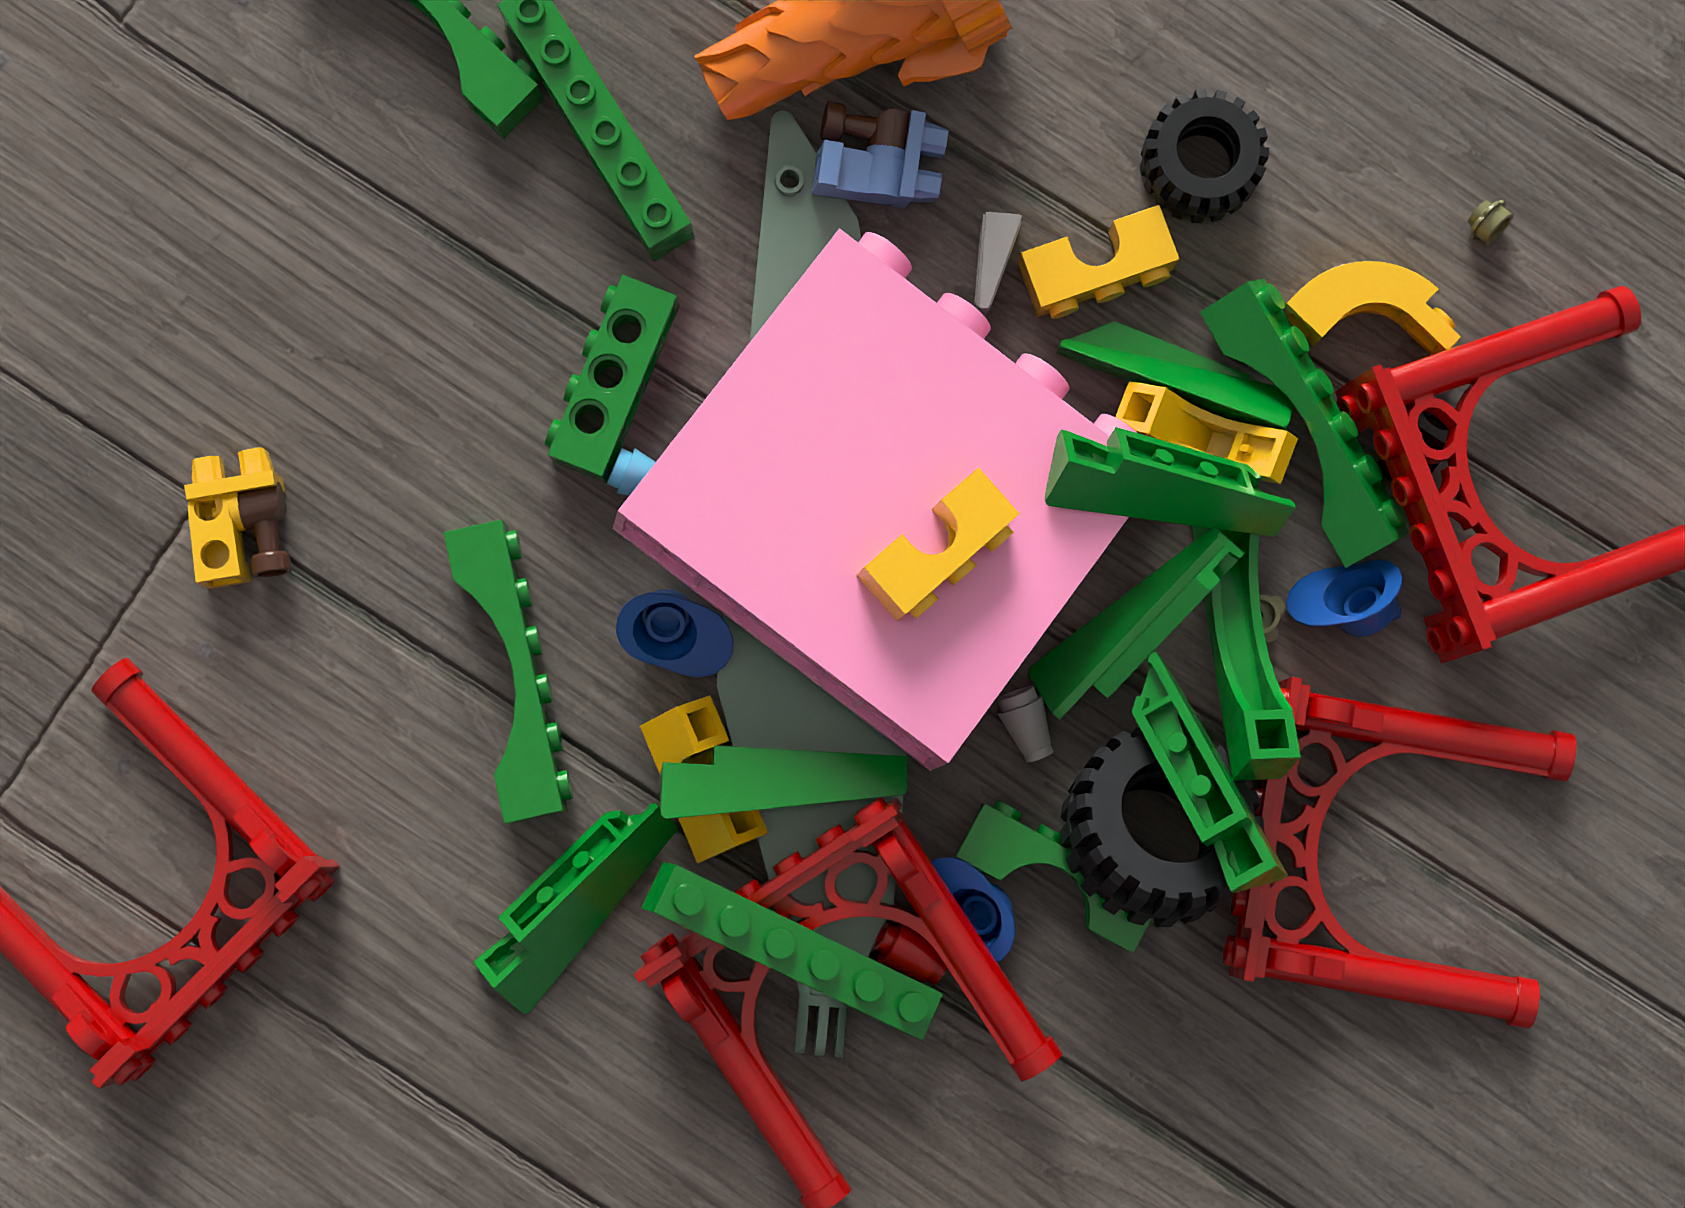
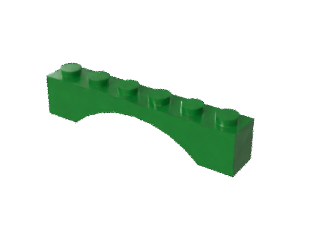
(490, 81)
(1356, 507)
(1253, 708)
(529, 771)
(792, 950)

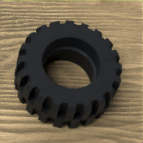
(1111, 858)

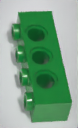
(627, 303)

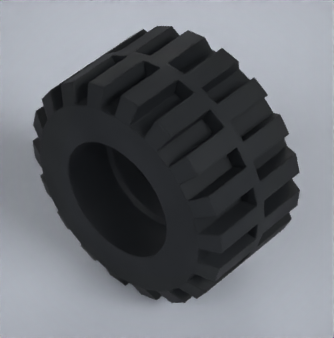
(1209, 118)

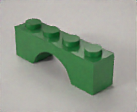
(1001, 844)

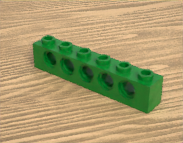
(598, 124)

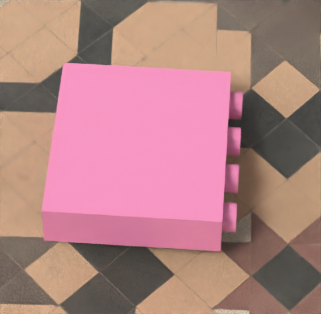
(835, 443)

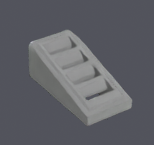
(995, 245)

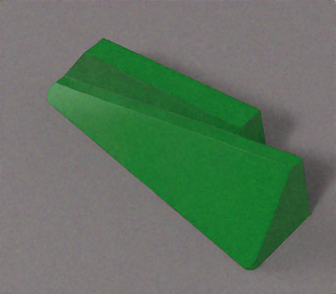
(1198, 380)
(1161, 483)
(1133, 626)
(776, 778)
(1203, 781)
(570, 903)

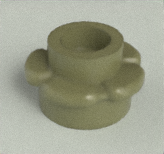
(1489, 221)

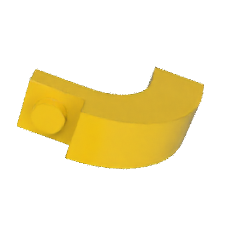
(1371, 289)
(1168, 417)

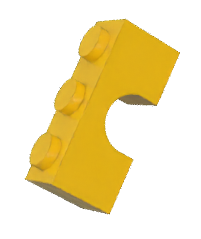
(1061, 281)
(973, 516)
(689, 737)

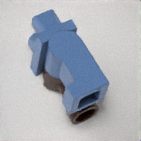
(889, 166)

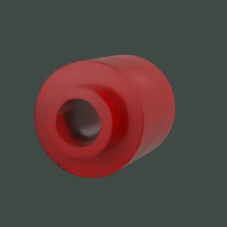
(908, 953)

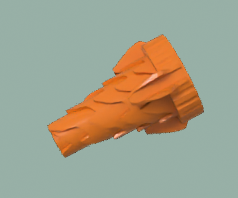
(818, 41)

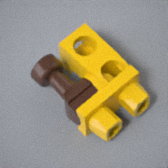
(234, 504)

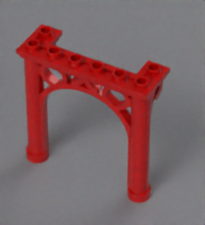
(1379, 402)
(937, 919)
(1358, 967)
(55, 973)

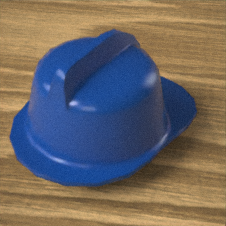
(1353, 598)
(674, 633)
(982, 902)

